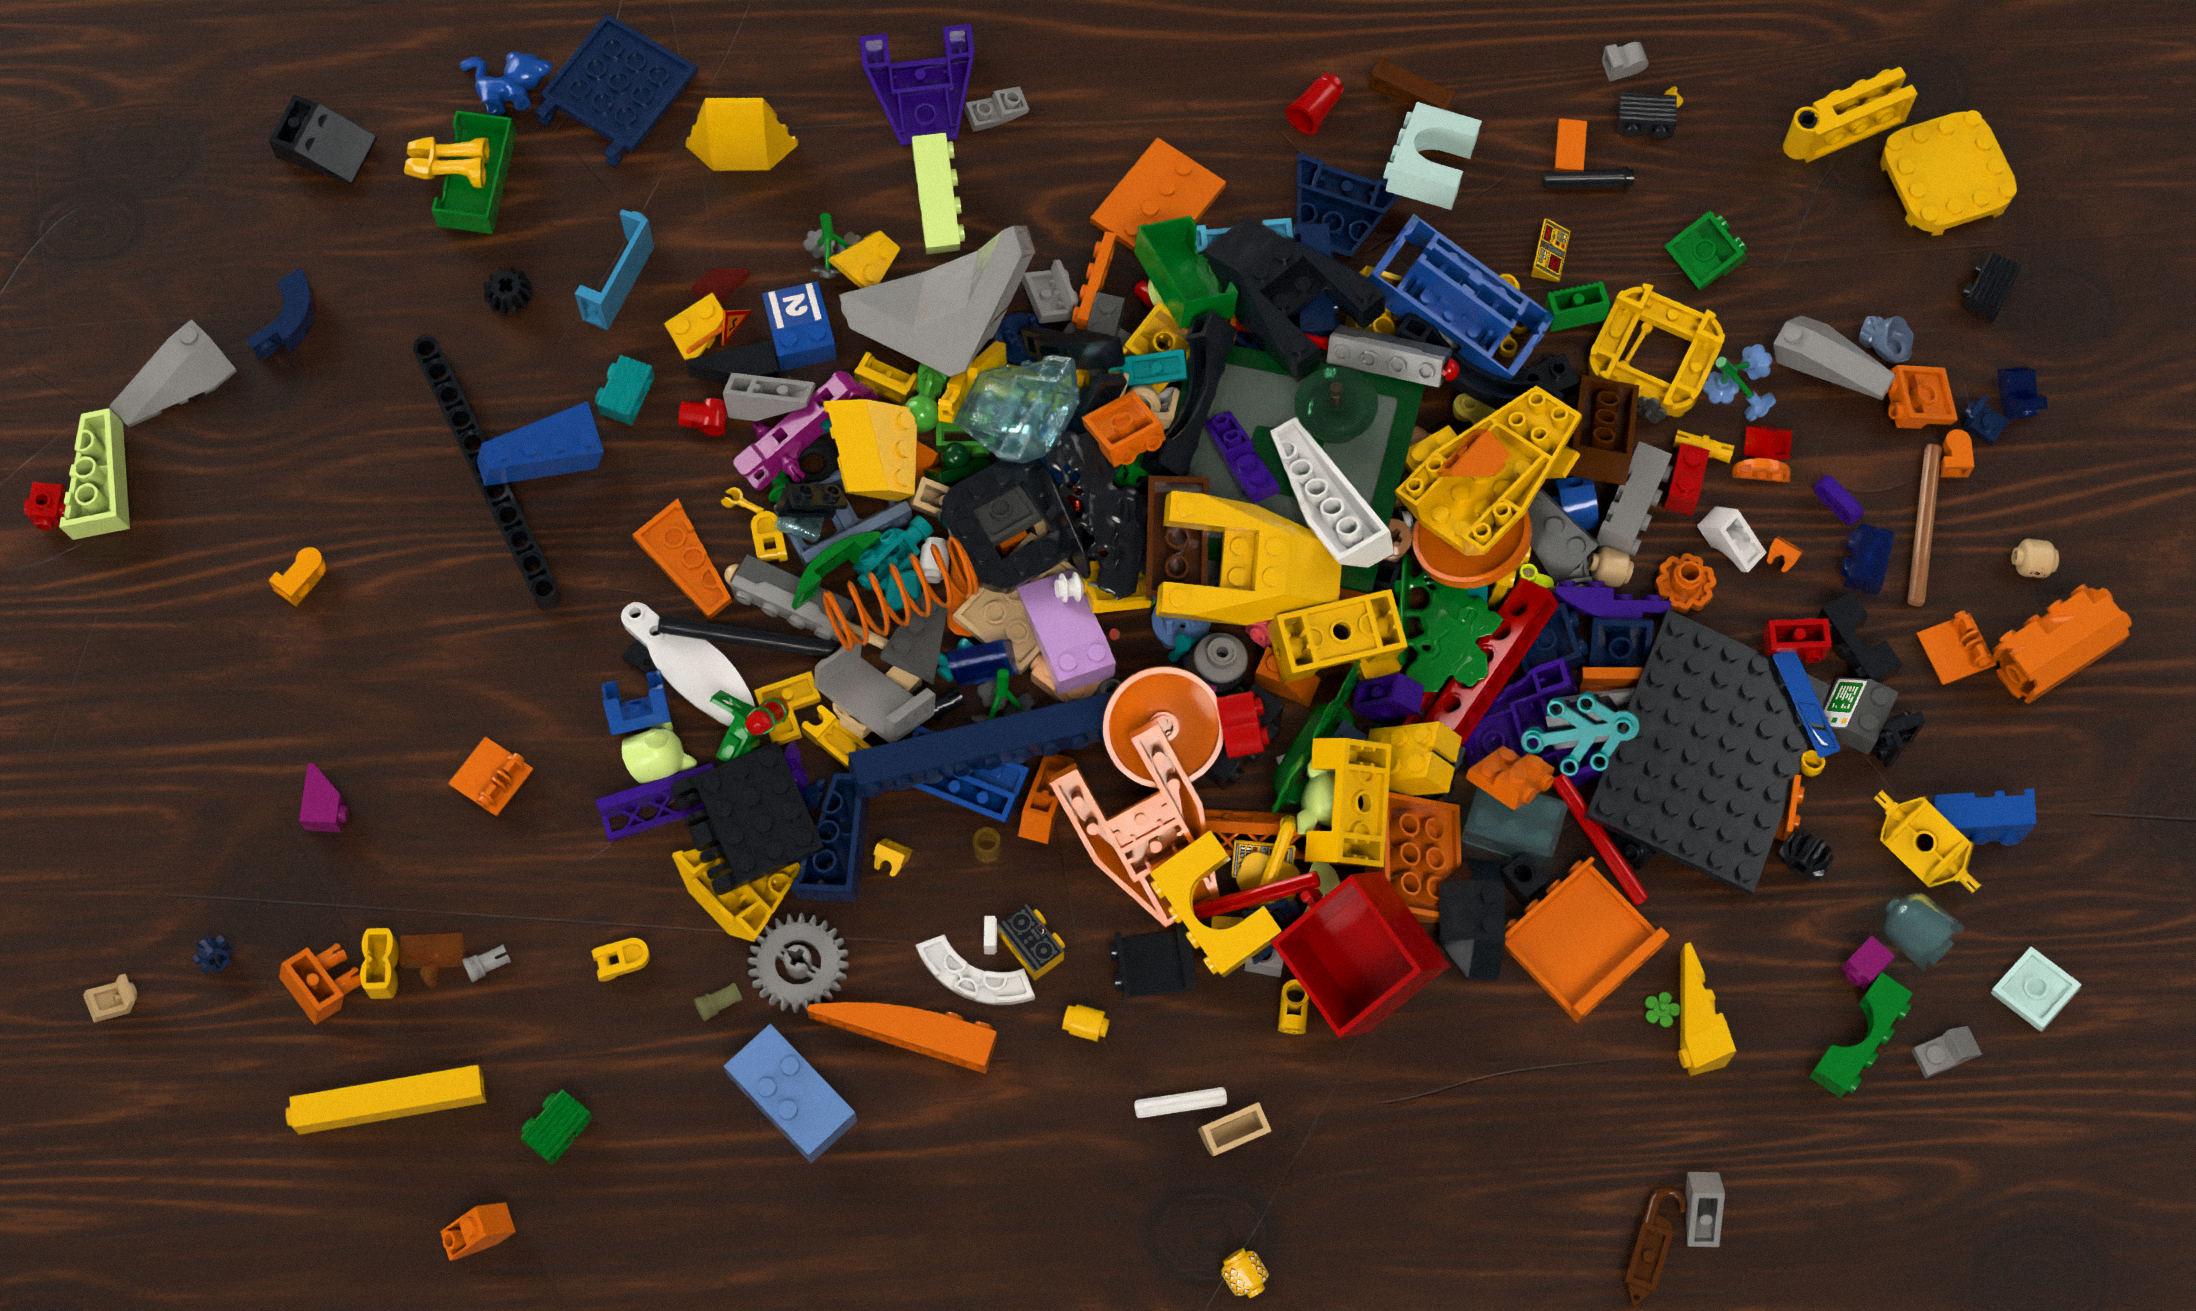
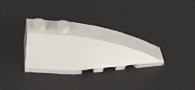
(1330, 501)

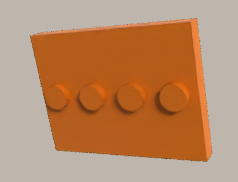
(1155, 190)

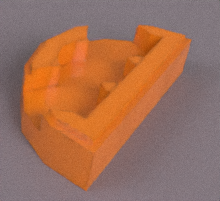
(1762, 469)

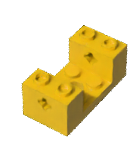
(1306, 639)
(1356, 834)

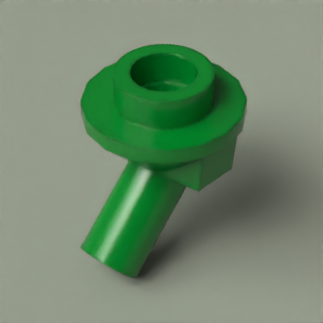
(778, 486)

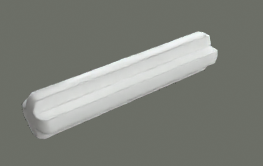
(1180, 1102)

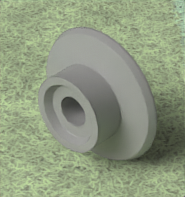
(1217, 668)

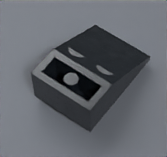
(321, 140)

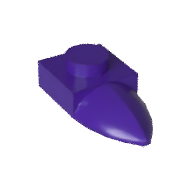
(793, 760)

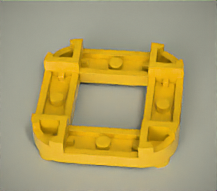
(1670, 316)

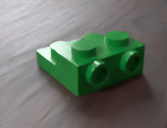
(1707, 250)

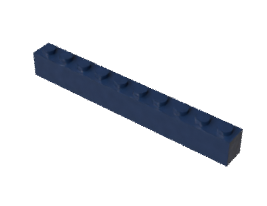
(978, 746)

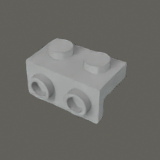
(1051, 293)

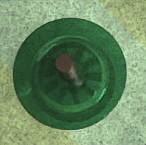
(1336, 404)

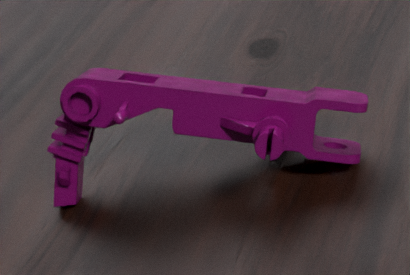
(782, 445)

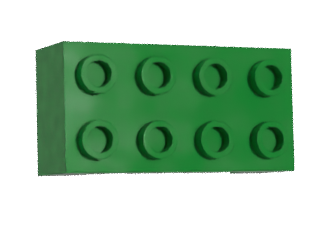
(471, 207)
(1181, 274)

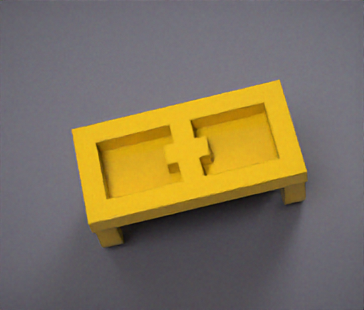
(886, 379)

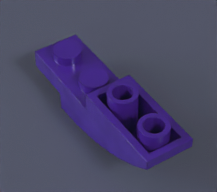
(1240, 458)
(1600, 601)

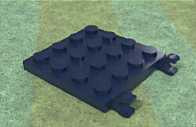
(617, 86)

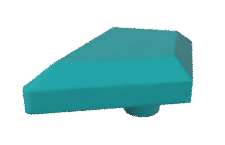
(892, 592)

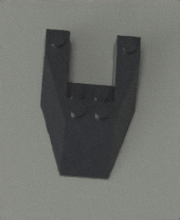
(1280, 279)

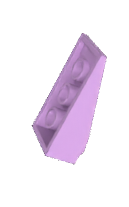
(1066, 635)

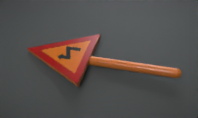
(731, 321)

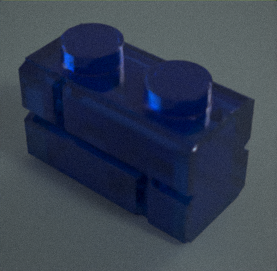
(1868, 559)

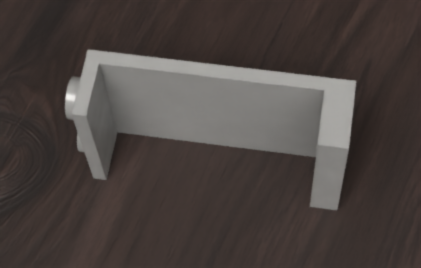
(872, 695)

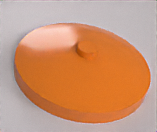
(1457, 570)
(1182, 707)

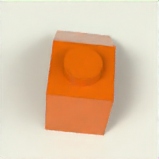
(1477, 456)
(1269, 678)

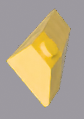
(1703, 1033)

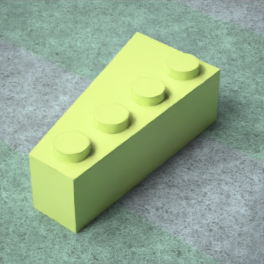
(98, 478)

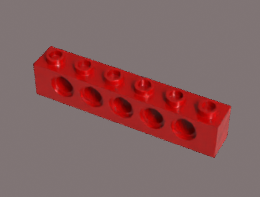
(1504, 656)

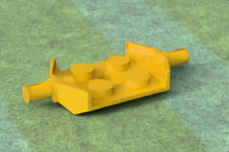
(1950, 851)

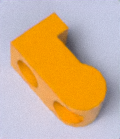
(300, 576)

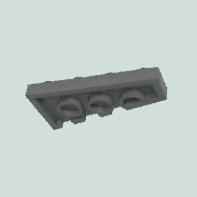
(1557, 537)

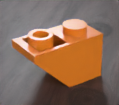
(477, 1230)

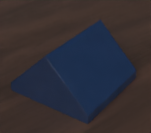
(1619, 642)

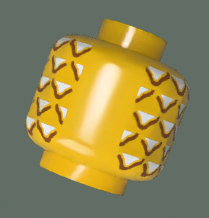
(1244, 1273)

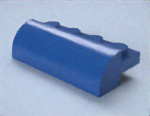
(983, 791)

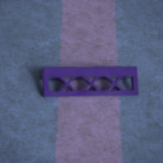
(642, 796)

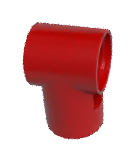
(707, 416)

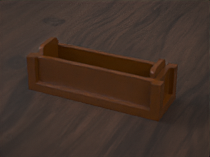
(1408, 87)

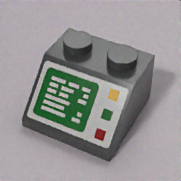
(1858, 711)

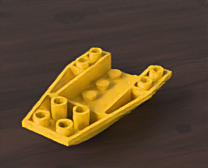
(1480, 510)

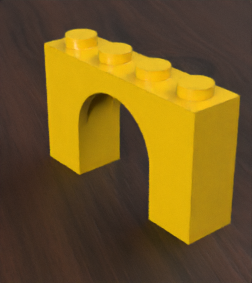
(1178, 881)

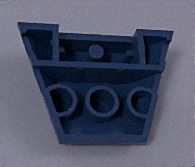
(1342, 199)

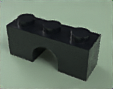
(1865, 661)

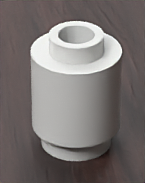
(927, 562)

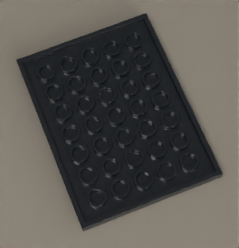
(1708, 756)

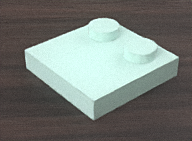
(2036, 989)

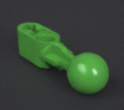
(923, 406)

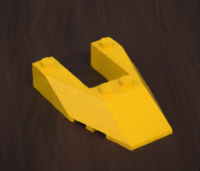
(1264, 567)

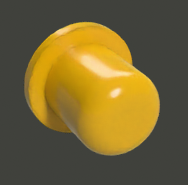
(1673, 91)

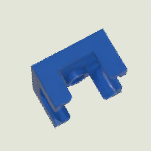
(638, 712)

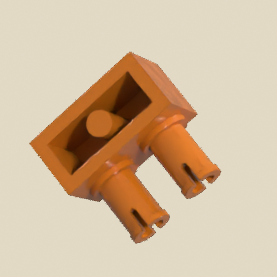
(311, 984)

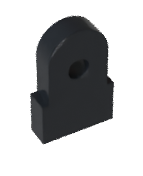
(637, 655)

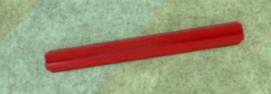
(1600, 840)
(1256, 895)

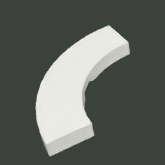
(970, 982)

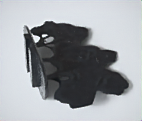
(1110, 514)

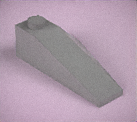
(1827, 354)
(177, 371)

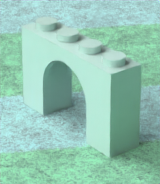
(1430, 130)

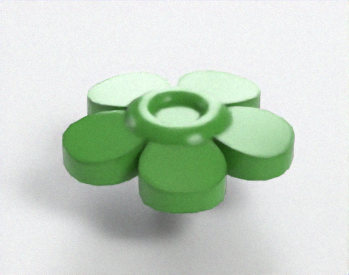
(1661, 1009)

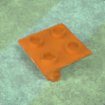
(1956, 648)
(491, 776)

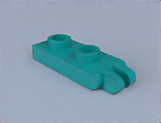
(1155, 368)

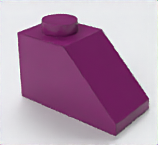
(321, 804)

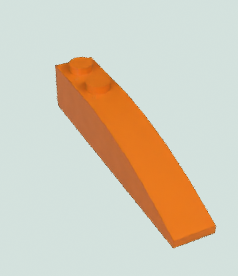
(914, 1029)

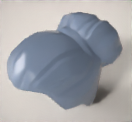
(1888, 337)

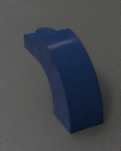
(292, 323)

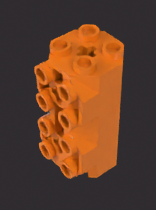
(2060, 642)

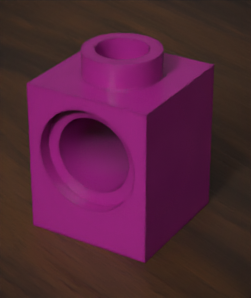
(1867, 963)

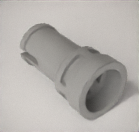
(479, 965)

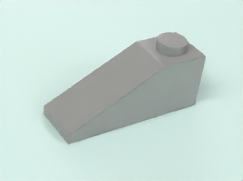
(764, 397)

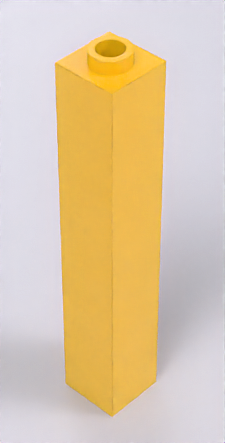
(386, 1099)

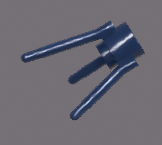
(1286, 914)

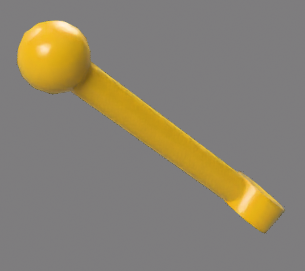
(1645, 330)

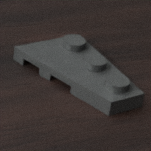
(918, 644)

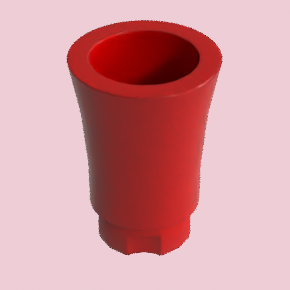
(1314, 104)

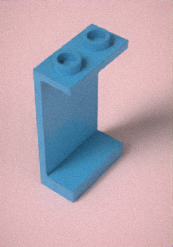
(603, 307)

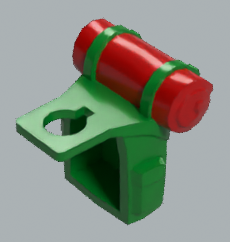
(748, 723)

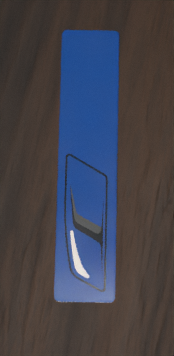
(1807, 703)

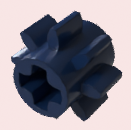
(213, 954)

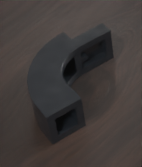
(1103, 390)

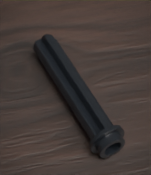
(1589, 178)

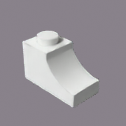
(1731, 535)

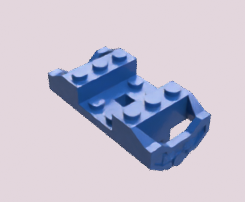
(1460, 298)

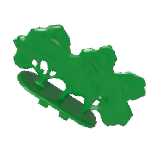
(1450, 628)

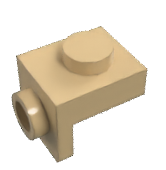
(111, 999)

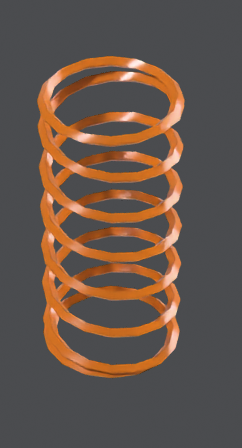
(970, 584)

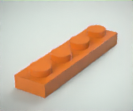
(1096, 275)

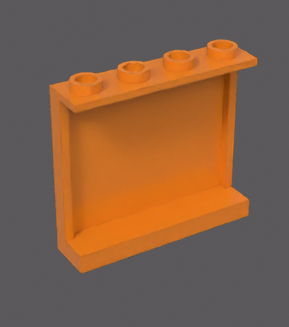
(1582, 940)

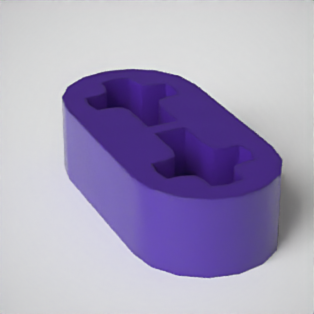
(1838, 500)

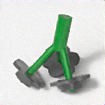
(821, 244)
(996, 693)

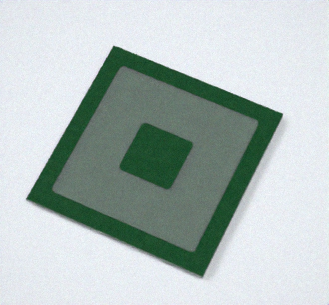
(1262, 399)

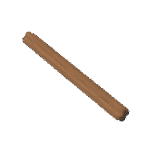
(1924, 525)

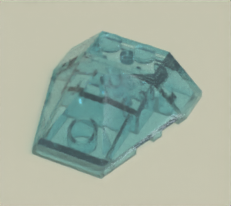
(1021, 407)

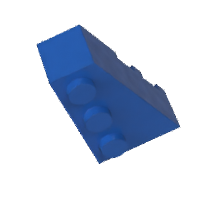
(1989, 818)

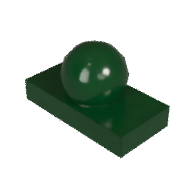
(956, 464)

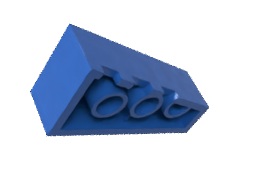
(542, 449)

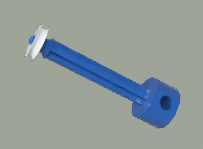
(1573, 494)

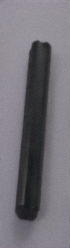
(746, 636)

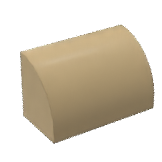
(1234, 1129)

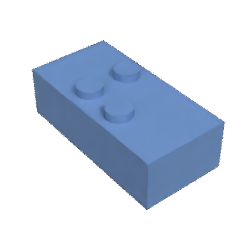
(790, 1093)

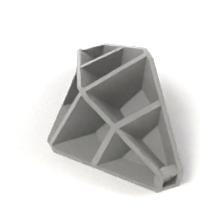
(947, 310)

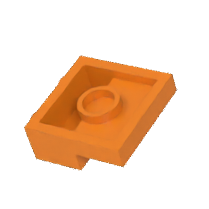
(1920, 397)
(1125, 429)
(1511, 777)

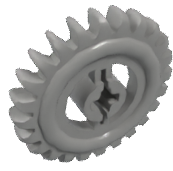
(774, 947)

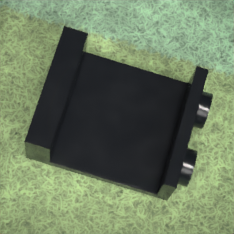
(1154, 963)

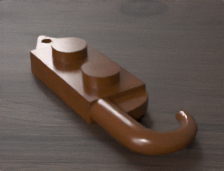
(1651, 1246)

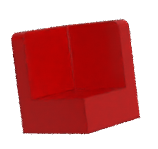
(1768, 442)

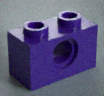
(1388, 697)

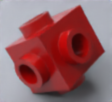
(45, 505)

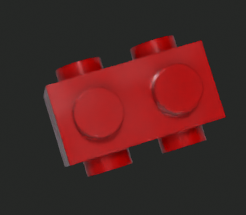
(1806, 637)

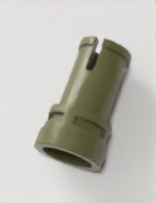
(709, 1005)

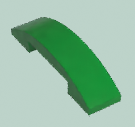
(828, 560)

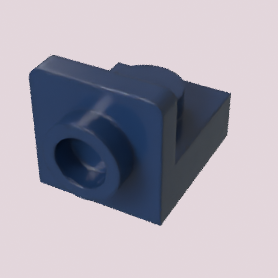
(1984, 421)

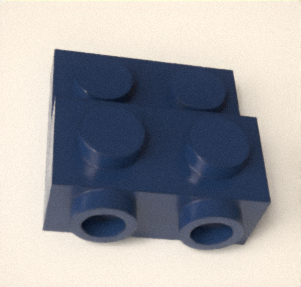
(1558, 640)

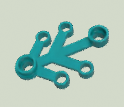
(1584, 731)

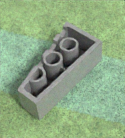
(1632, 502)

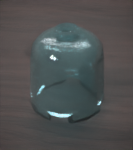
(1920, 928)

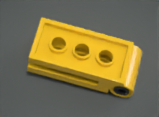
(1849, 115)

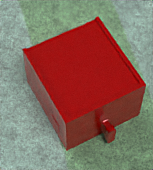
(1359, 953)

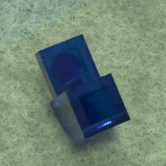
(2019, 392)

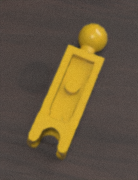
(833, 737)

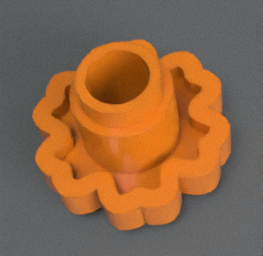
(1685, 583)

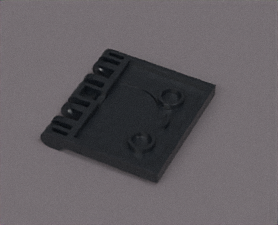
(752, 815)

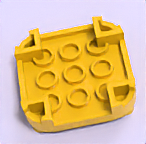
(1948, 171)

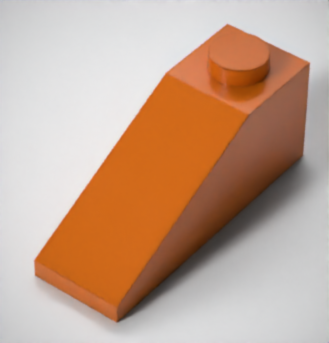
(1042, 803)

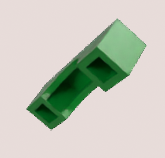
(1841, 1065)

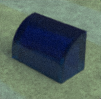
(982, 662)

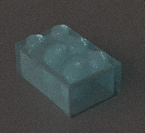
(1528, 829)

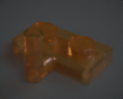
(430, 953)

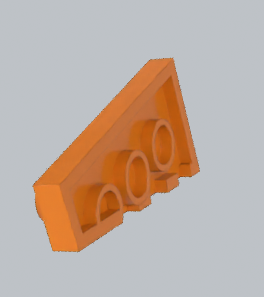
(681, 555)

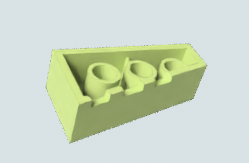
(936, 193)

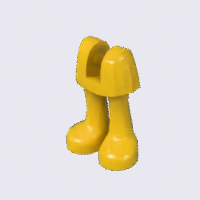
(426, 163)

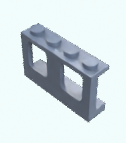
(848, 524)

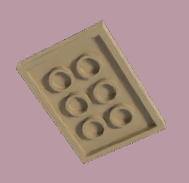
(1002, 616)

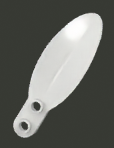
(688, 664)

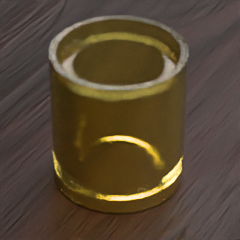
(982, 834)

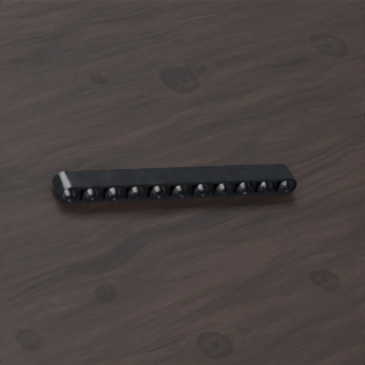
(499, 507)

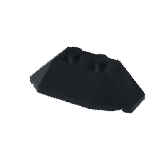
(1473, 919)

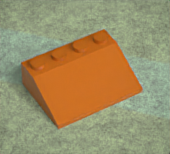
(1420, 851)

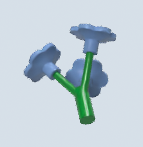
(1723, 388)

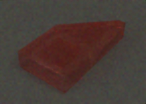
(720, 282)

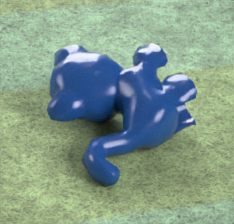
(521, 74)

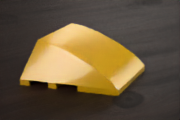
(739, 135)
(740, 911)

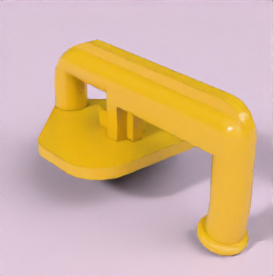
(1263, 869)

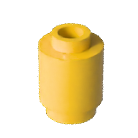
(1085, 1022)

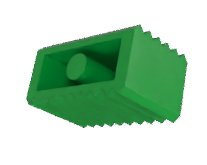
(1577, 306)
(555, 1126)

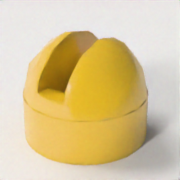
(1811, 763)

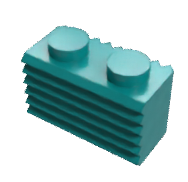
(625, 390)

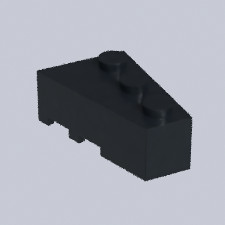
(1230, 771)

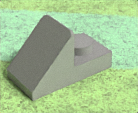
(1946, 1051)

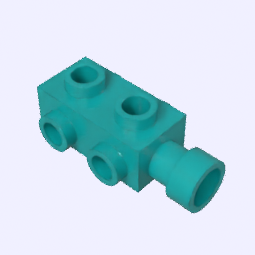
(893, 547)

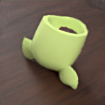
(655, 754)
(1316, 801)

